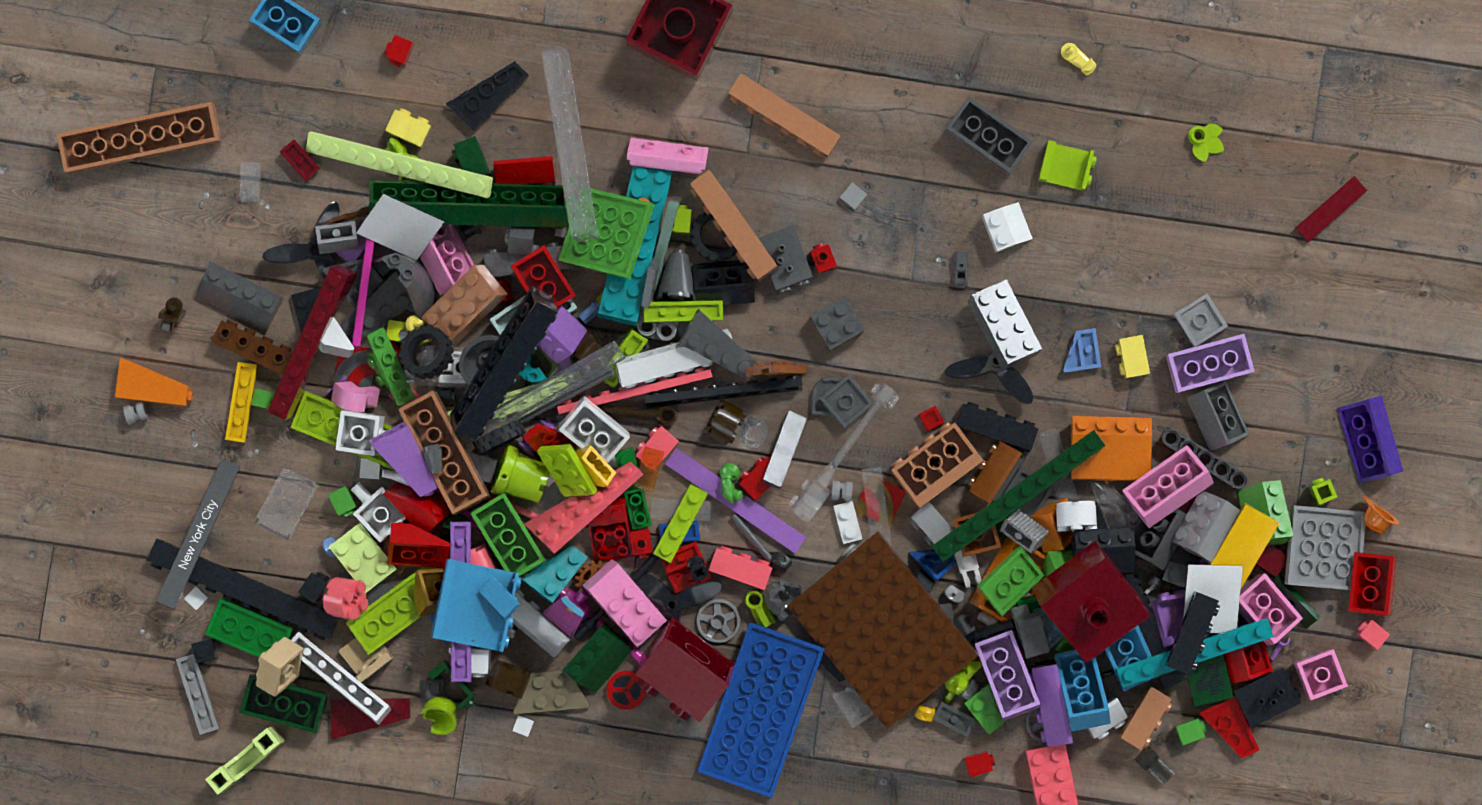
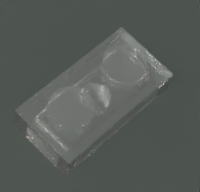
(250, 181)

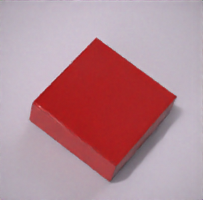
(931, 418)

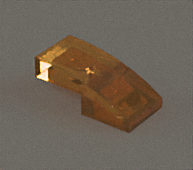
(650, 468)

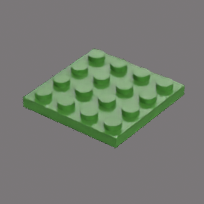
(620, 231)

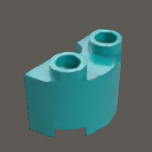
(531, 374)

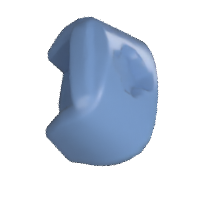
(326, 543)

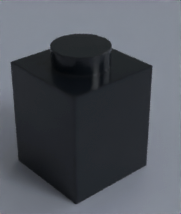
(204, 650)

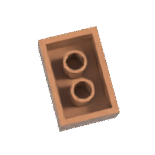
(1145, 718)

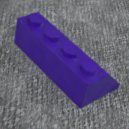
(1370, 439)

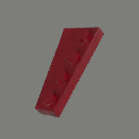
(349, 719)

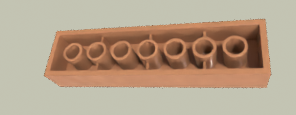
(139, 138)

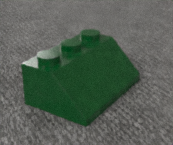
(598, 658)

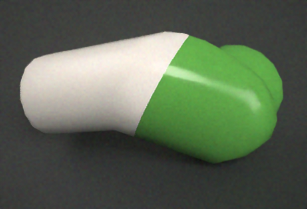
(987, 619)

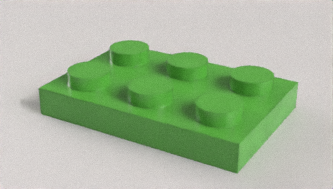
(1010, 580)

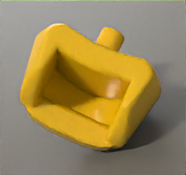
(924, 713)

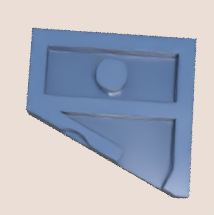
(1083, 352)

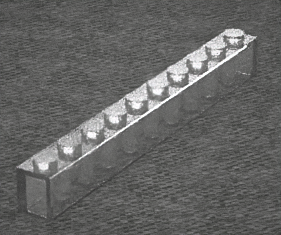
(569, 144)

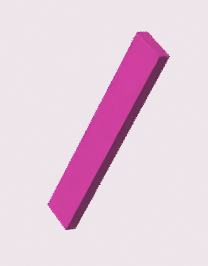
(363, 293)

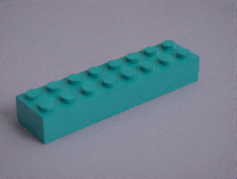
(622, 296)

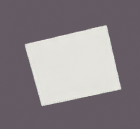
(400, 227)
(1218, 583)

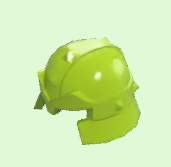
(443, 712)

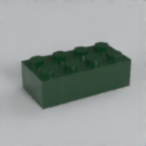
(292, 707)

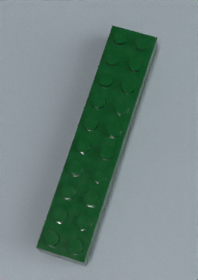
(507, 205)

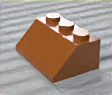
(993, 472)

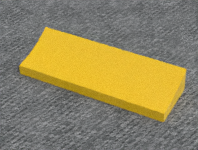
(1246, 540)

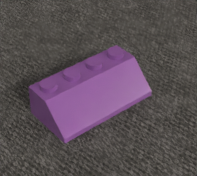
(1053, 709)

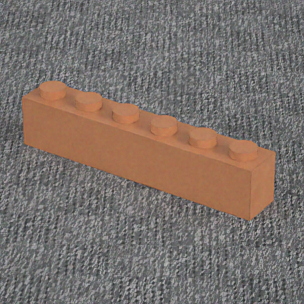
(784, 115)
(734, 225)

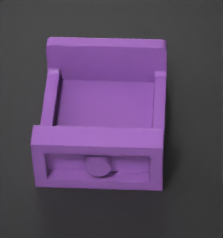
(1169, 615)

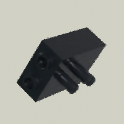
(1267, 696)

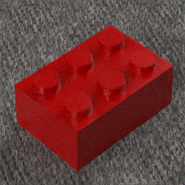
(542, 272)

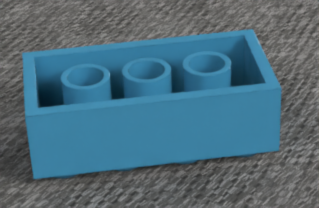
(1082, 691)

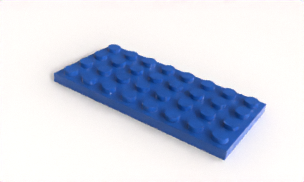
(761, 709)

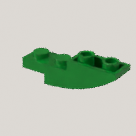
(634, 497)

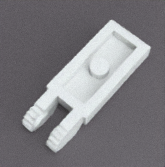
(967, 564)

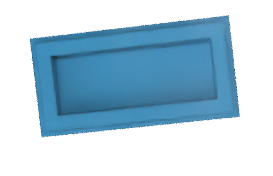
(499, 597)

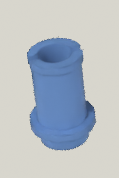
(590, 312)

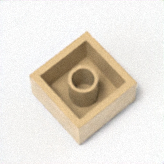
(279, 666)

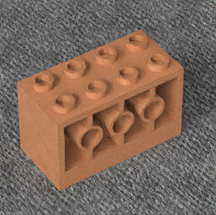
(949, 467)

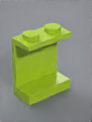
(1067, 166)

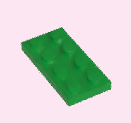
(245, 628)

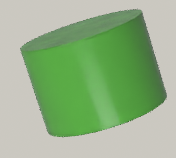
(262, 398)

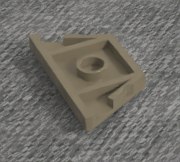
(550, 693)

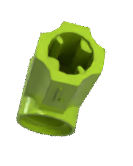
(760, 611)

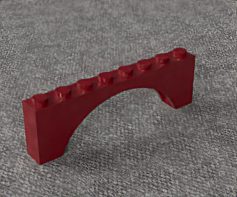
(291, 387)

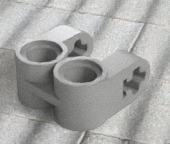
(655, 333)

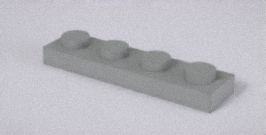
(197, 694)

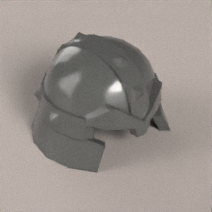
(780, 595)

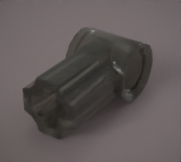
(1151, 762)

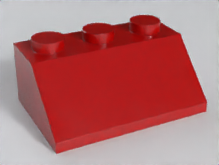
(525, 171)
(1372, 583)

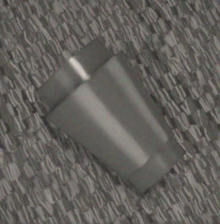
(433, 458)

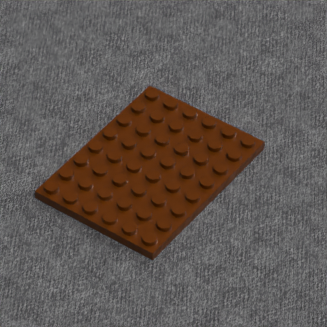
(882, 630)

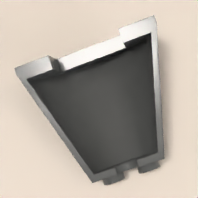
(413, 277)

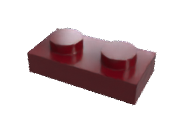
(300, 160)

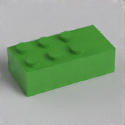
(508, 536)

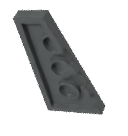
(714, 344)

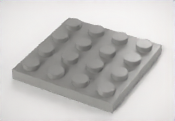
(1323, 546)

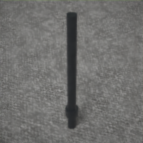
(590, 622)

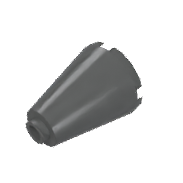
(677, 279)

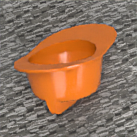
(1378, 518)

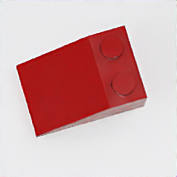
(419, 511)
(416, 547)

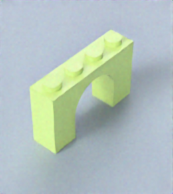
(246, 760)

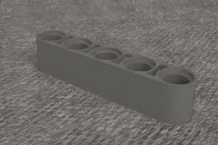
(1214, 461)

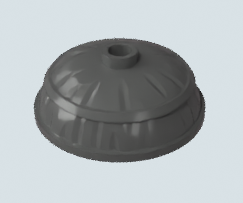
(472, 355)

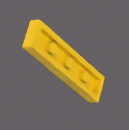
(241, 402)

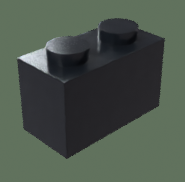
(315, 586)

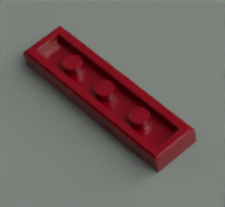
(1331, 209)

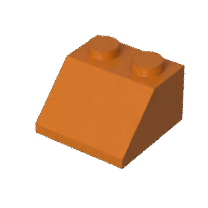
(1047, 518)

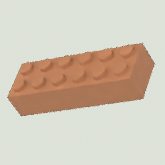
(459, 478)

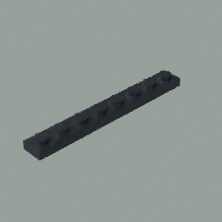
(714, 392)

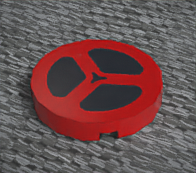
(624, 690)

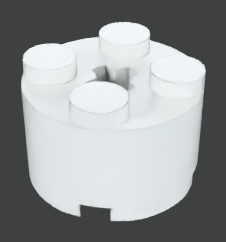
(1076, 516)

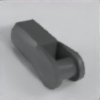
(961, 265)

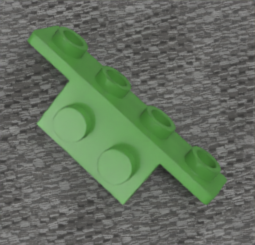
(387, 367)

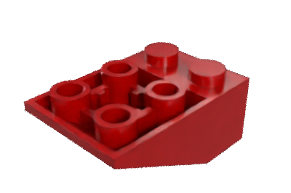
(611, 532)

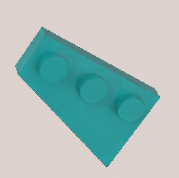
(555, 574)

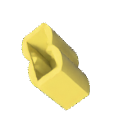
(408, 128)

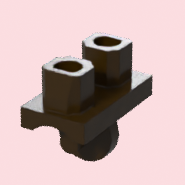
(171, 314)

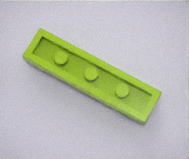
(682, 311)
(680, 523)

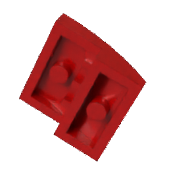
(678, 570)

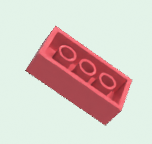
(1051, 775)

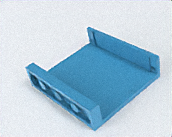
(465, 613)

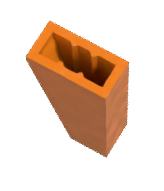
(143, 384)

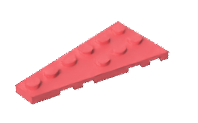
(570, 516)

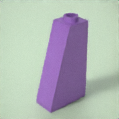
(402, 453)

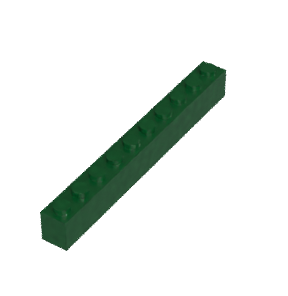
(1018, 495)

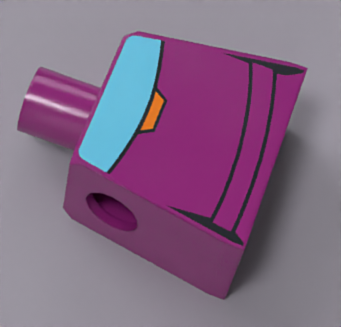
(569, 611)

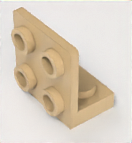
(362, 663)

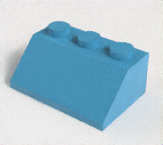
(1126, 651)

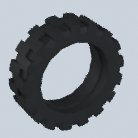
(704, 252)
(438, 364)
(499, 437)

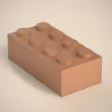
(465, 303)

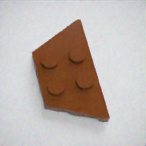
(775, 369)

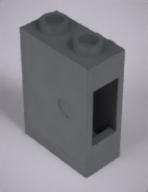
(789, 256)

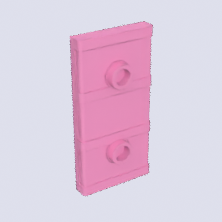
(667, 156)

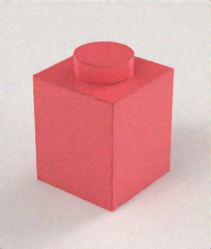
(1372, 633)

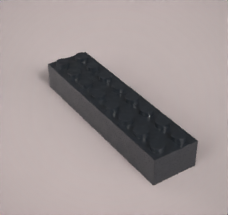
(504, 363)

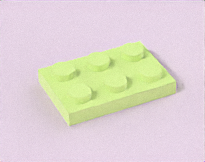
(362, 557)

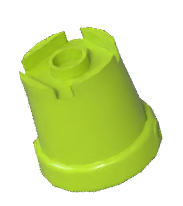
(520, 475)

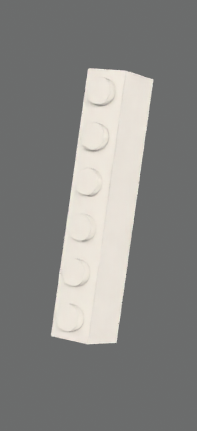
(659, 362)
(342, 680)

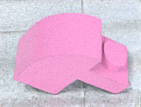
(353, 398)

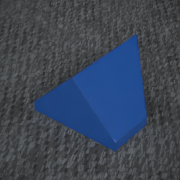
(932, 563)

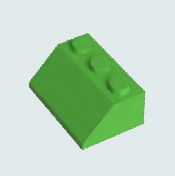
(1270, 500)

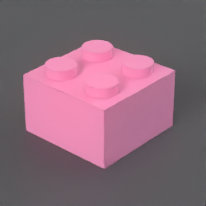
(1320, 674)

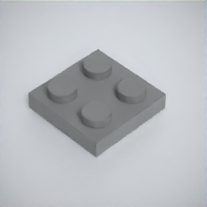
(1200, 320)

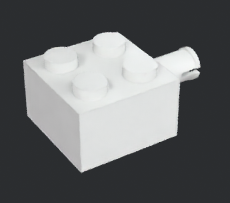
(356, 430)
(376, 512)

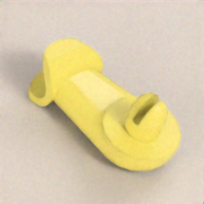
(1078, 58)
(414, 322)

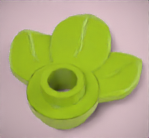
(1208, 143)

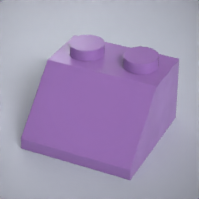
(562, 336)

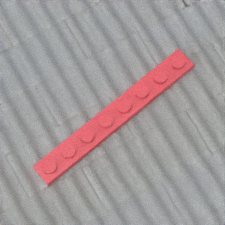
(643, 388)

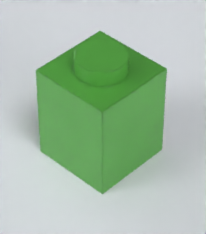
(343, 501)
(1190, 731)

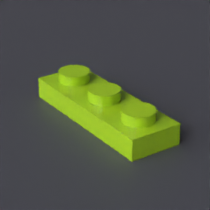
(630, 345)

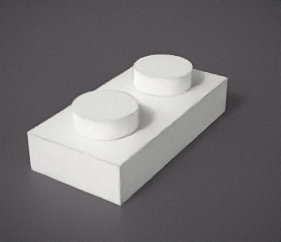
(847, 522)

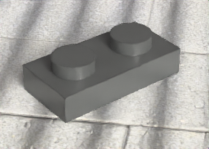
(954, 719)

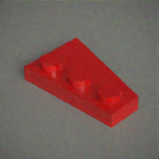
(546, 436)
(1232, 726)

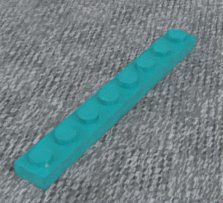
(1214, 646)

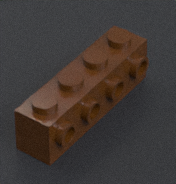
(251, 347)

